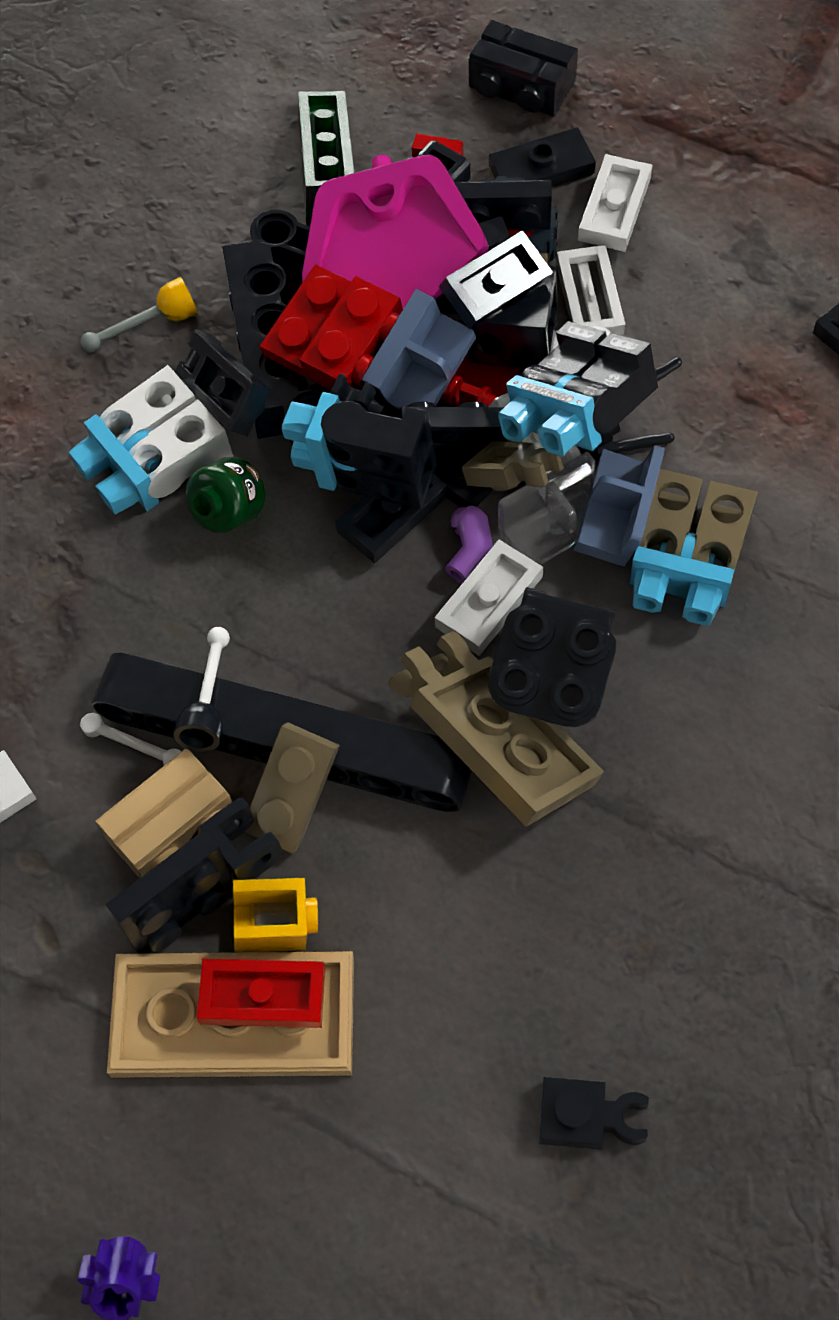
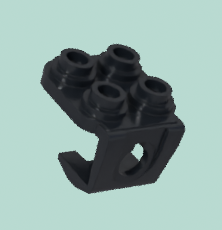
(553, 659)

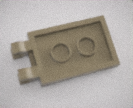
(519, 758)

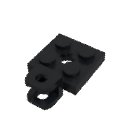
(192, 880)

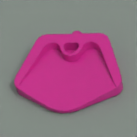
(394, 227)

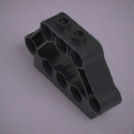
(258, 297)

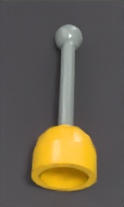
(172, 302)

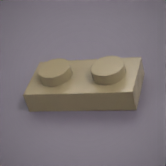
(291, 785)

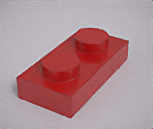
(261, 993)

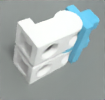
(150, 442)

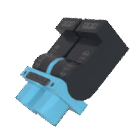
(579, 389)
(363, 449)

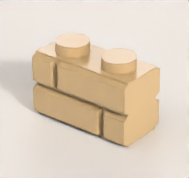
(163, 813)

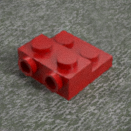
(332, 328)

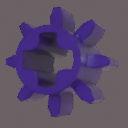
(119, 1278)

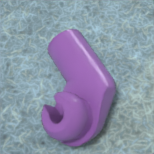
(475, 538)

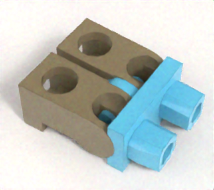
(685, 562)

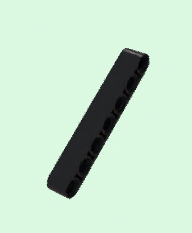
(370, 754)

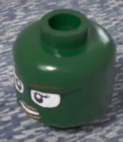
(225, 494)

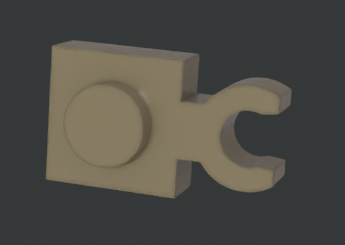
(508, 463)

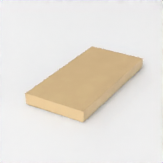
(159, 1032)

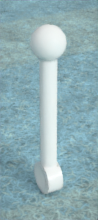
(94, 726)

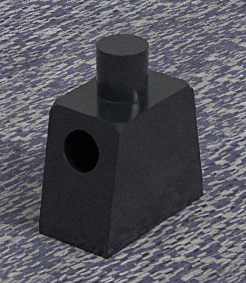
(519, 332)

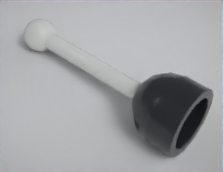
(201, 724)

